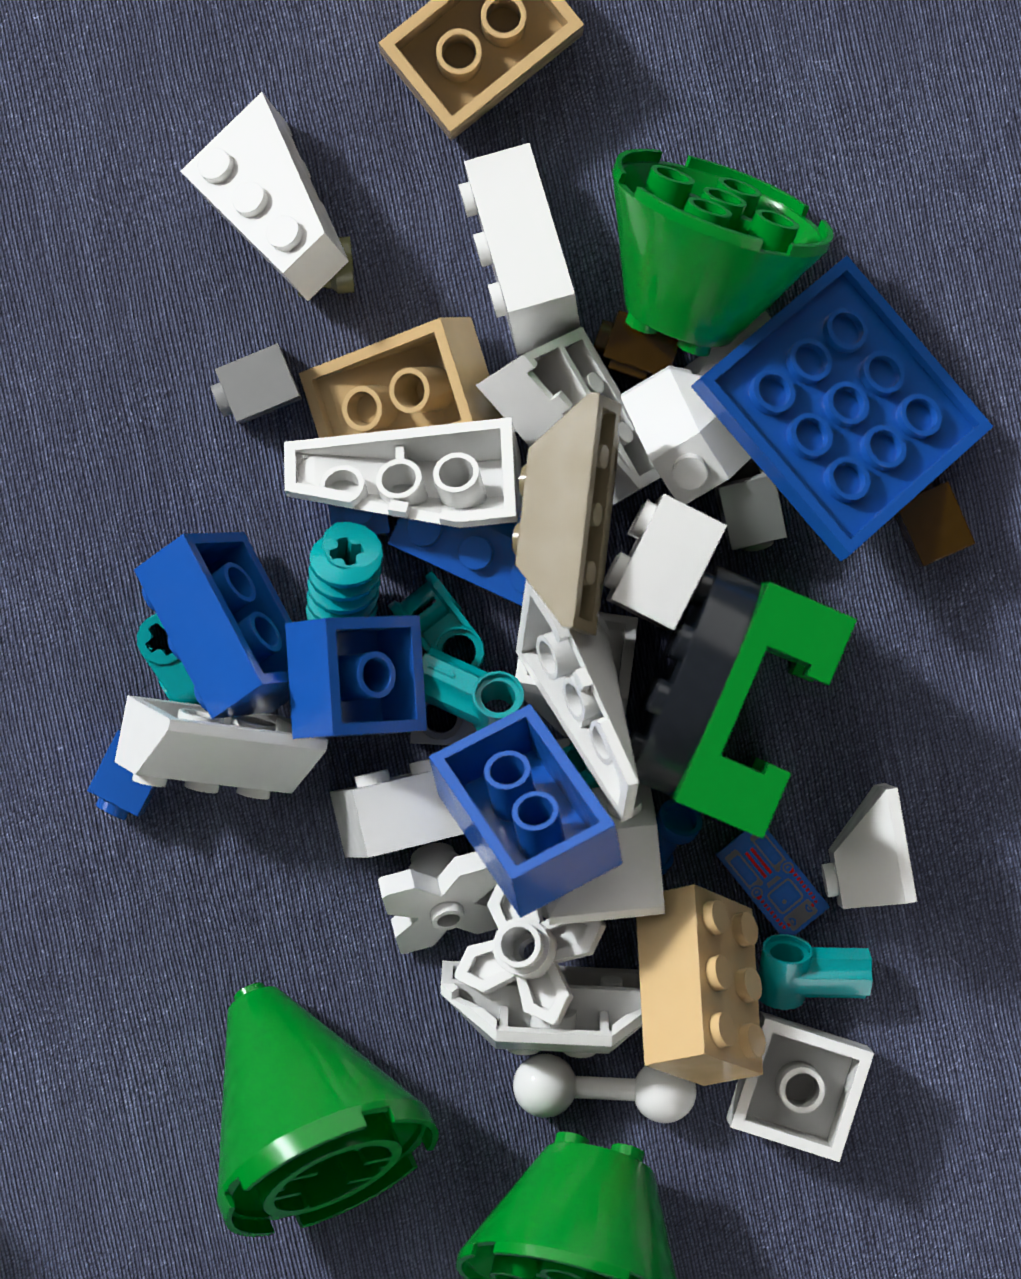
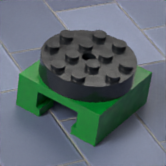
(708, 683)

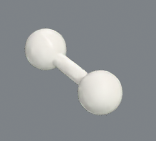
(548, 1086)

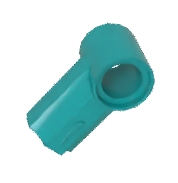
(466, 689)
(796, 970)

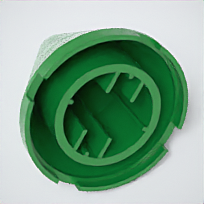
(306, 1119)

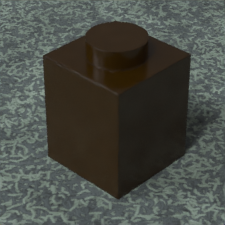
(933, 525)

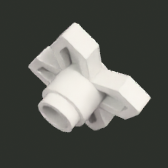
(437, 896)
(539, 977)

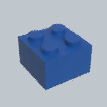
(355, 676)

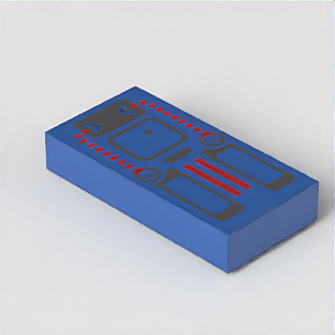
(772, 881)

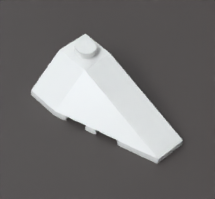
(426, 474)
(584, 694)

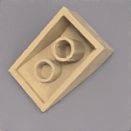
(402, 382)

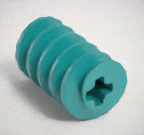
(344, 573)

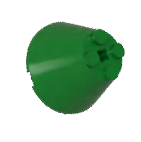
(706, 247)
(575, 1217)

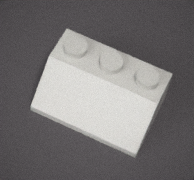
(184, 744)

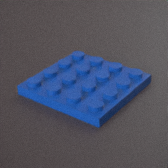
(842, 407)

